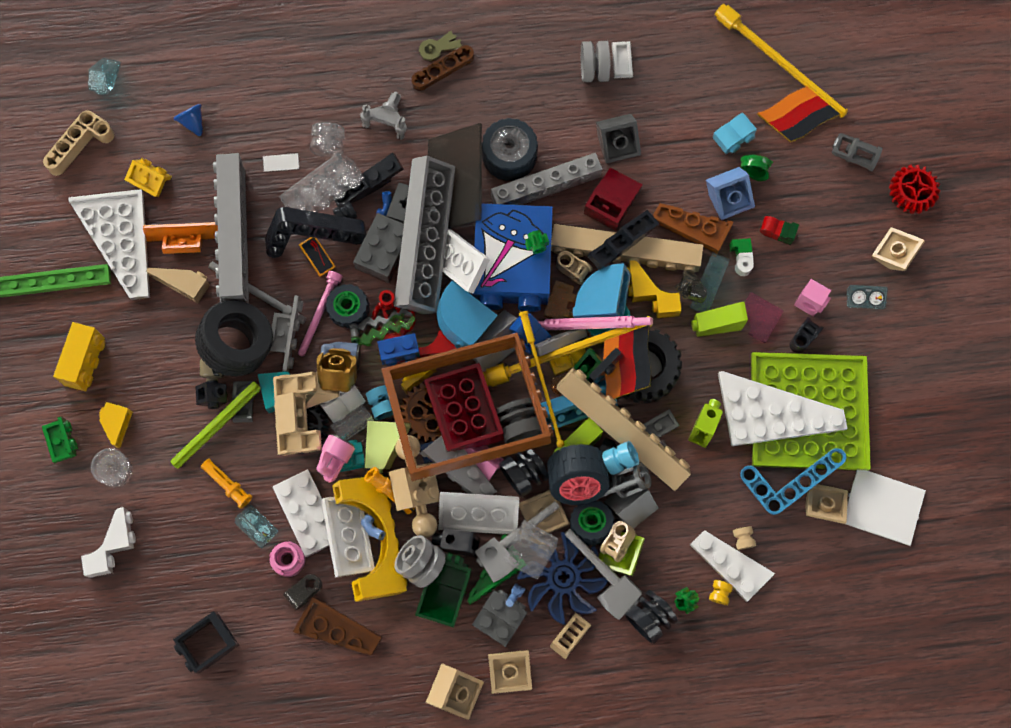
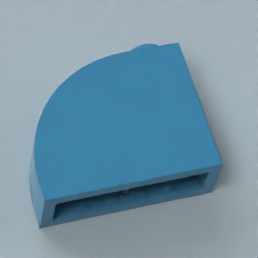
(603, 293)
(462, 316)

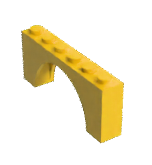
(383, 579)

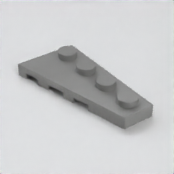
(469, 477)

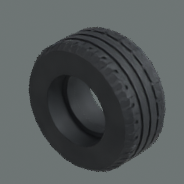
(241, 317)

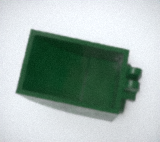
(445, 595)

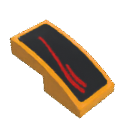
(317, 256)

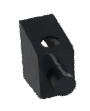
(465, 542)

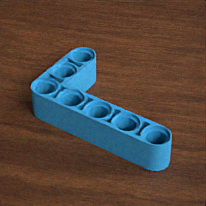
(794, 484)

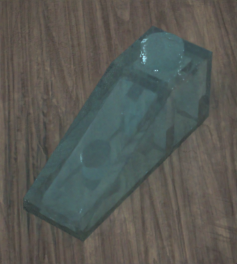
(711, 280)

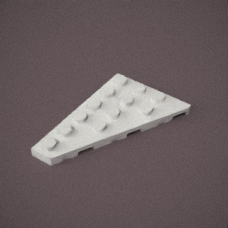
(117, 229)
(769, 414)

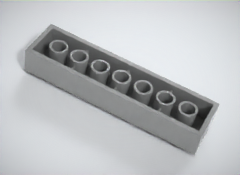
(232, 228)
(424, 235)

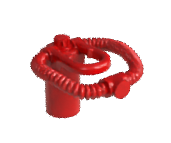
(386, 303)

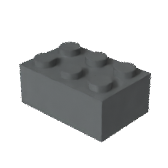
(380, 249)

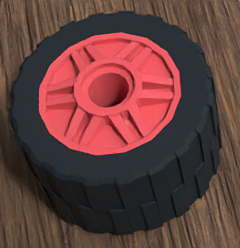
(577, 474)

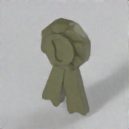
(431, 49)

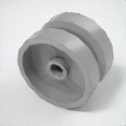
(596, 61)
(419, 561)

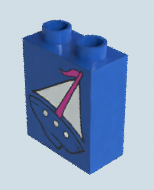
(513, 271)

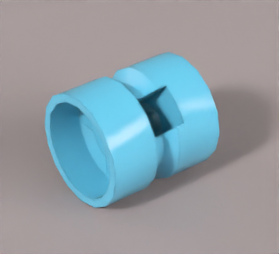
(380, 409)
(619, 458)

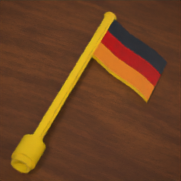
(798, 111)
(631, 371)

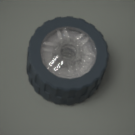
(509, 149)

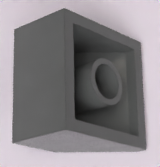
(618, 138)

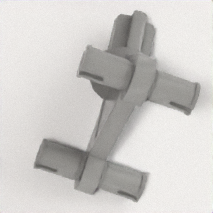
(385, 114)

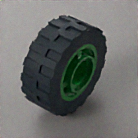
(339, 298)
(596, 512)

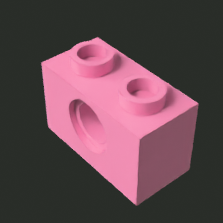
(813, 298)

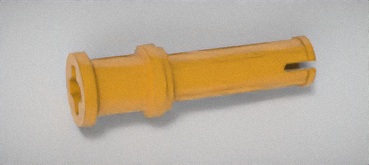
(382, 484)
(232, 489)

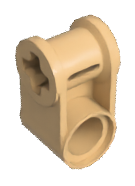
(574, 268)
(618, 542)

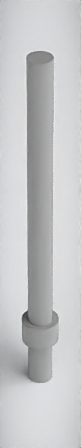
(268, 299)

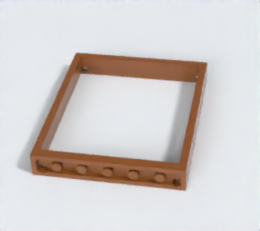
(455, 356)

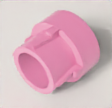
(280, 551)

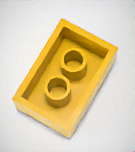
(79, 357)

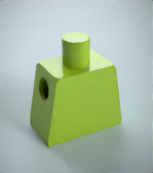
(706, 423)

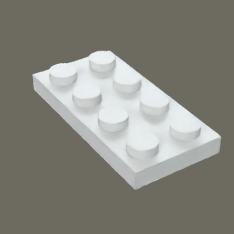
(463, 262)
(304, 511)
(478, 512)
(347, 538)

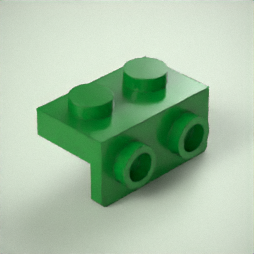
(59, 440)

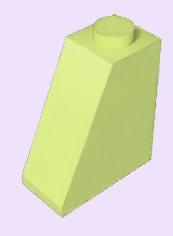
(381, 444)

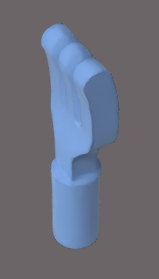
(517, 591)

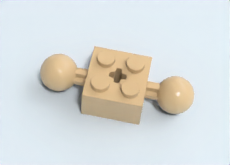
(415, 493)

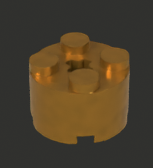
(336, 370)

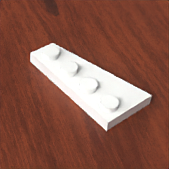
(732, 565)

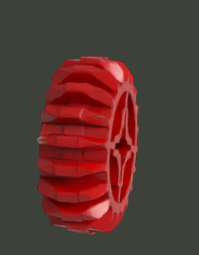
(908, 193)

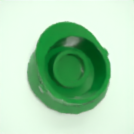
(756, 166)

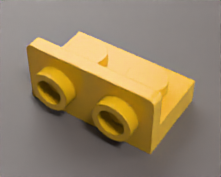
(147, 177)

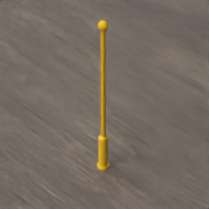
(530, 339)

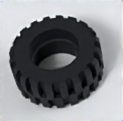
(670, 372)

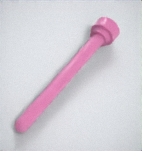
(333, 279)

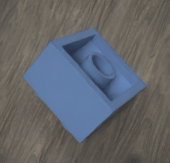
(731, 192)

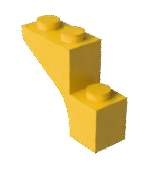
(643, 289)

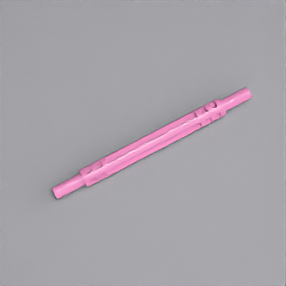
(595, 323)

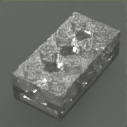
(323, 181)

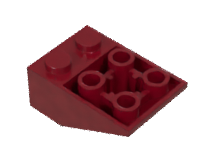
(612, 198)

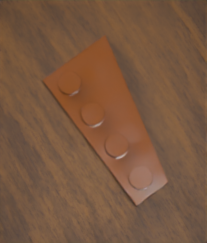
(694, 227)

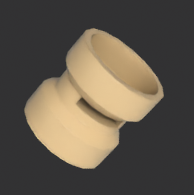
(744, 540)

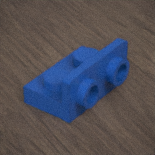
(398, 349)

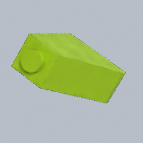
(720, 320)
(586, 434)

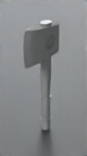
(492, 553)
(621, 594)

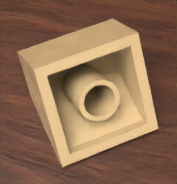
(454, 691)

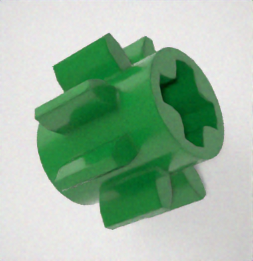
(536, 242)
(686, 600)

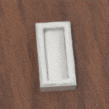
(622, 60)

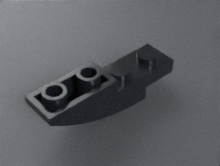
(374, 179)

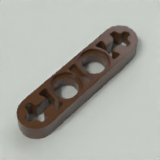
(441, 66)

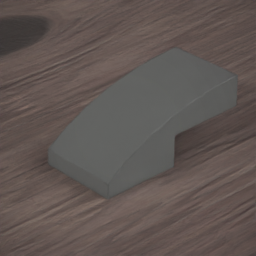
(246, 412)

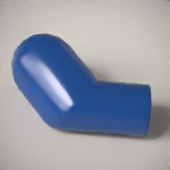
(387, 199)

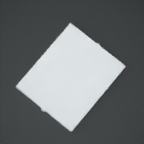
(884, 506)

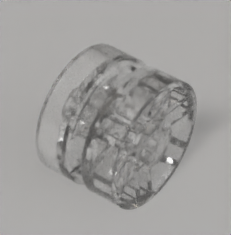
(327, 139)
(111, 468)

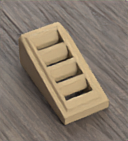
(561, 650)

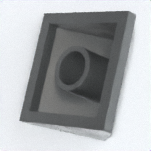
(632, 508)

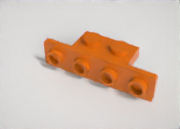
(180, 237)

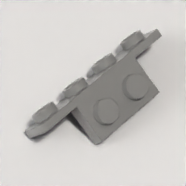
(284, 331)

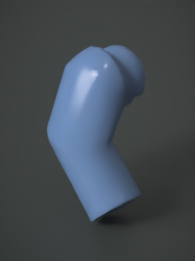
(370, 529)

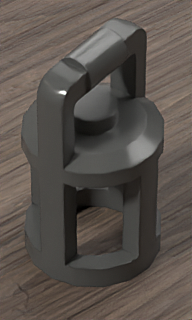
(852, 149)
(621, 484)

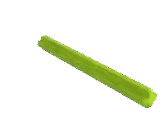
(215, 425)

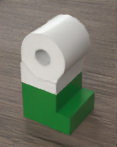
(744, 255)

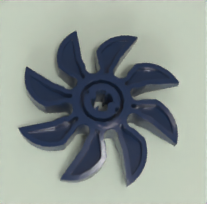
(568, 588)

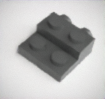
(498, 619)

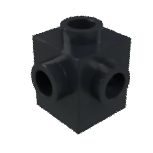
(211, 394)

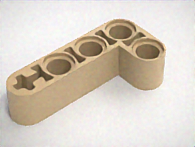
(76, 144)

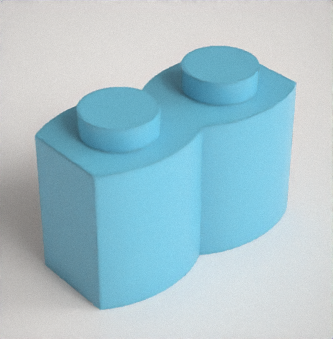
(735, 133)

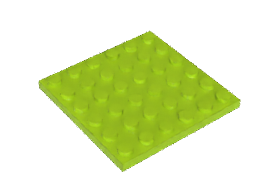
(828, 380)

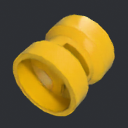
(721, 592)

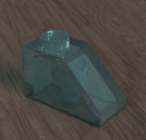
(103, 75)

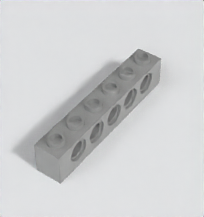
(548, 181)

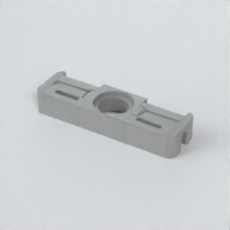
(559, 340)

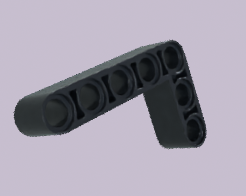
(311, 224)

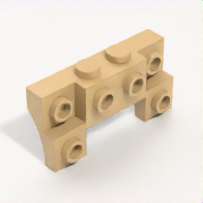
(292, 415)

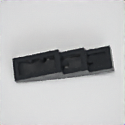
(623, 240)

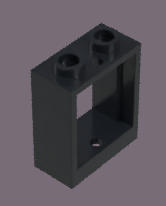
(222, 629)

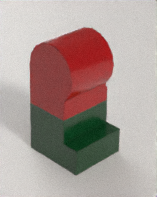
(779, 229)

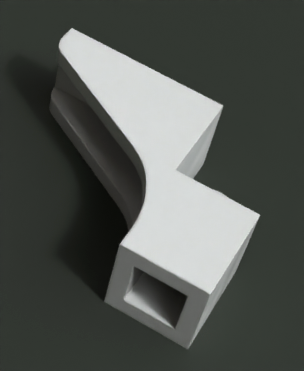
(118, 538)

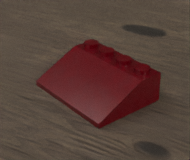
(464, 408)

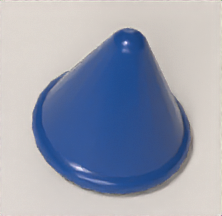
(191, 119)

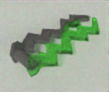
(387, 325)

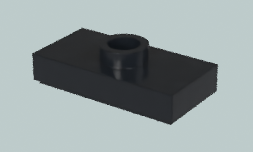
(607, 366)

